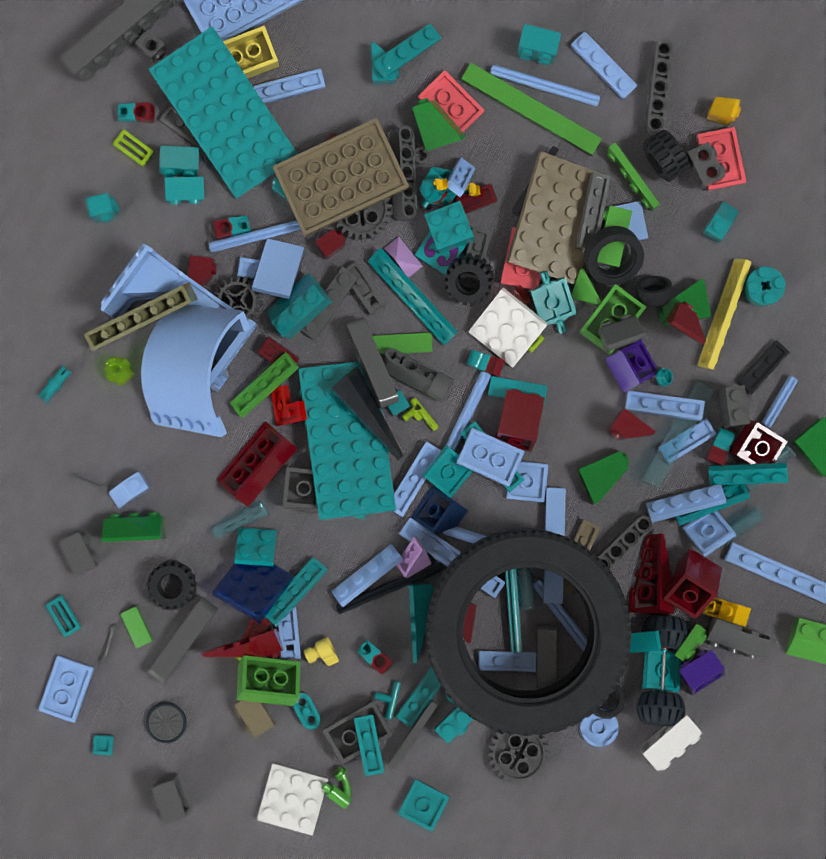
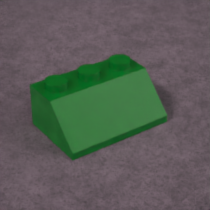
(133, 527)

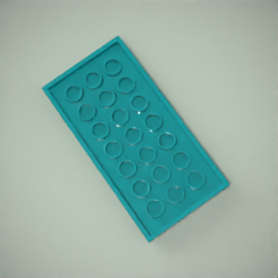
(223, 111)
(346, 459)

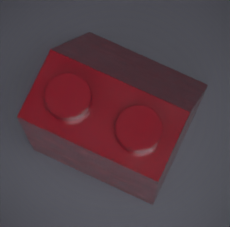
(520, 419)
(693, 583)

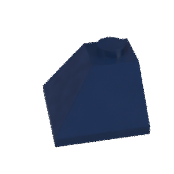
(438, 512)

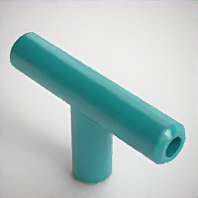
(390, 699)

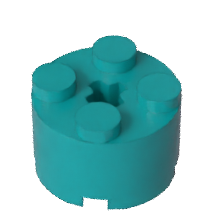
(774, 286)

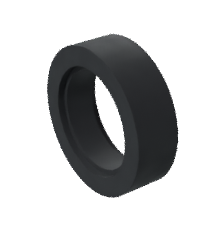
(607, 236)

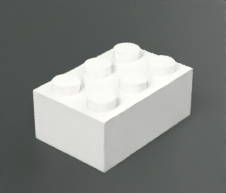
(670, 742)

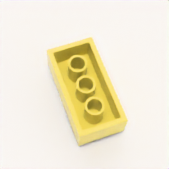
(253, 52)

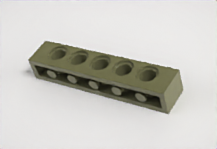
(141, 316)

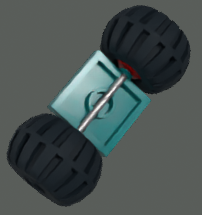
(662, 673)

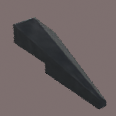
(357, 397)

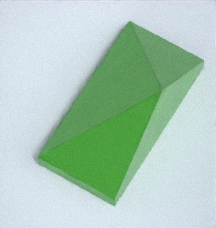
(584, 290)

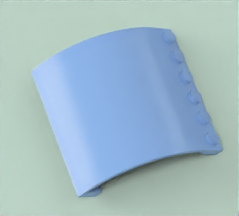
(180, 364)

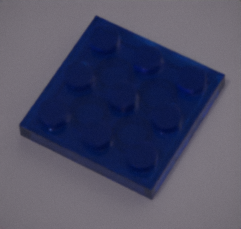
(253, 588)

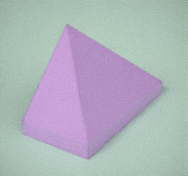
(403, 257)
(414, 558)

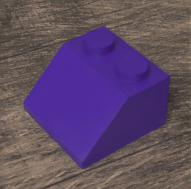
(632, 365)
(701, 671)

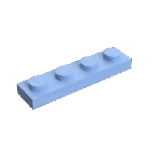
(603, 65)
(665, 405)
(414, 479)
(686, 503)
(367, 575)

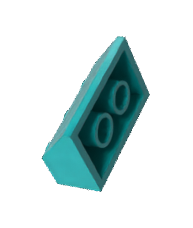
(304, 305)

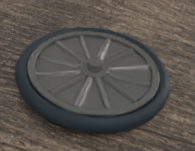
(166, 722)

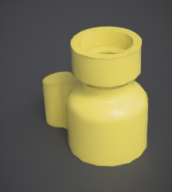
(324, 650)

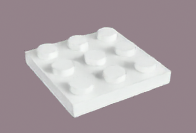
(508, 327)
(292, 799)

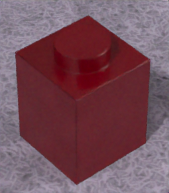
(331, 243)

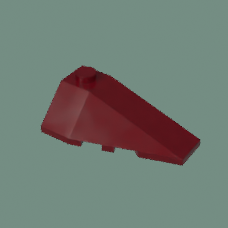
(652, 579)
(258, 645)

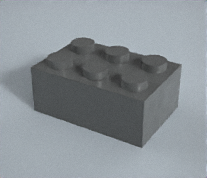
(343, 732)

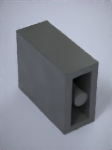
(733, 406)

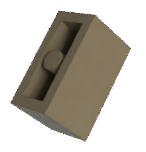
(255, 716)

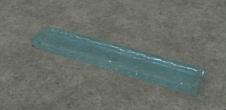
(675, 441)

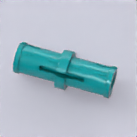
(54, 384)

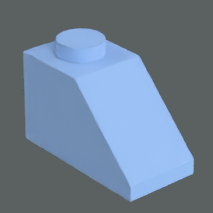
(129, 489)

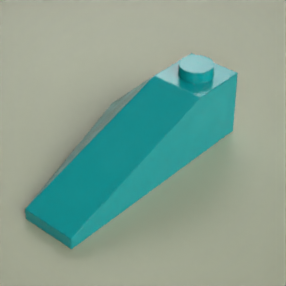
(419, 603)

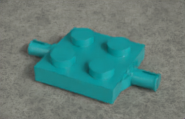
(553, 301)

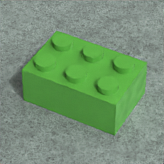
(614, 306)
(268, 680)

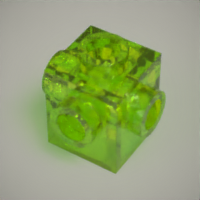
(123, 375)

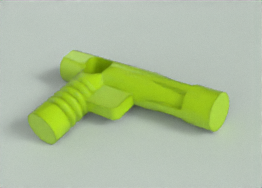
(419, 414)

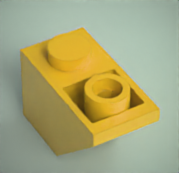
(724, 110)
(728, 611)

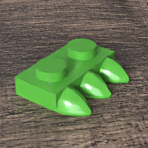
(694, 639)

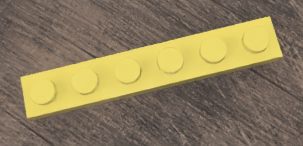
(724, 313)

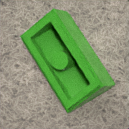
(137, 627)

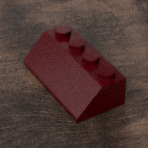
(256, 464)

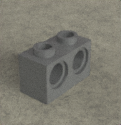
(700, 167)

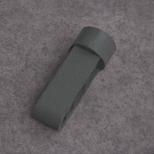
(416, 374)

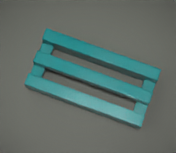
(72, 629)

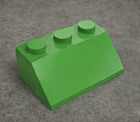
(807, 640)

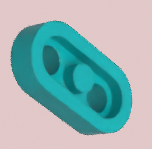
(307, 710)

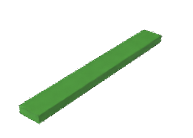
(531, 109)

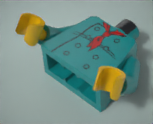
(436, 190)

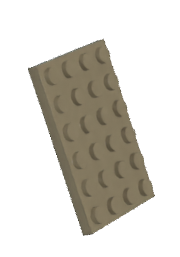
(340, 177)
(552, 219)

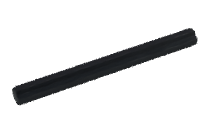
(389, 587)

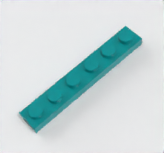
(412, 296)

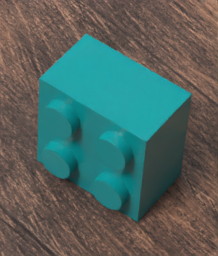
(538, 45)
(449, 227)

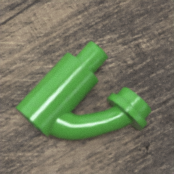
(340, 797)

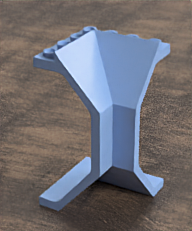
(152, 276)

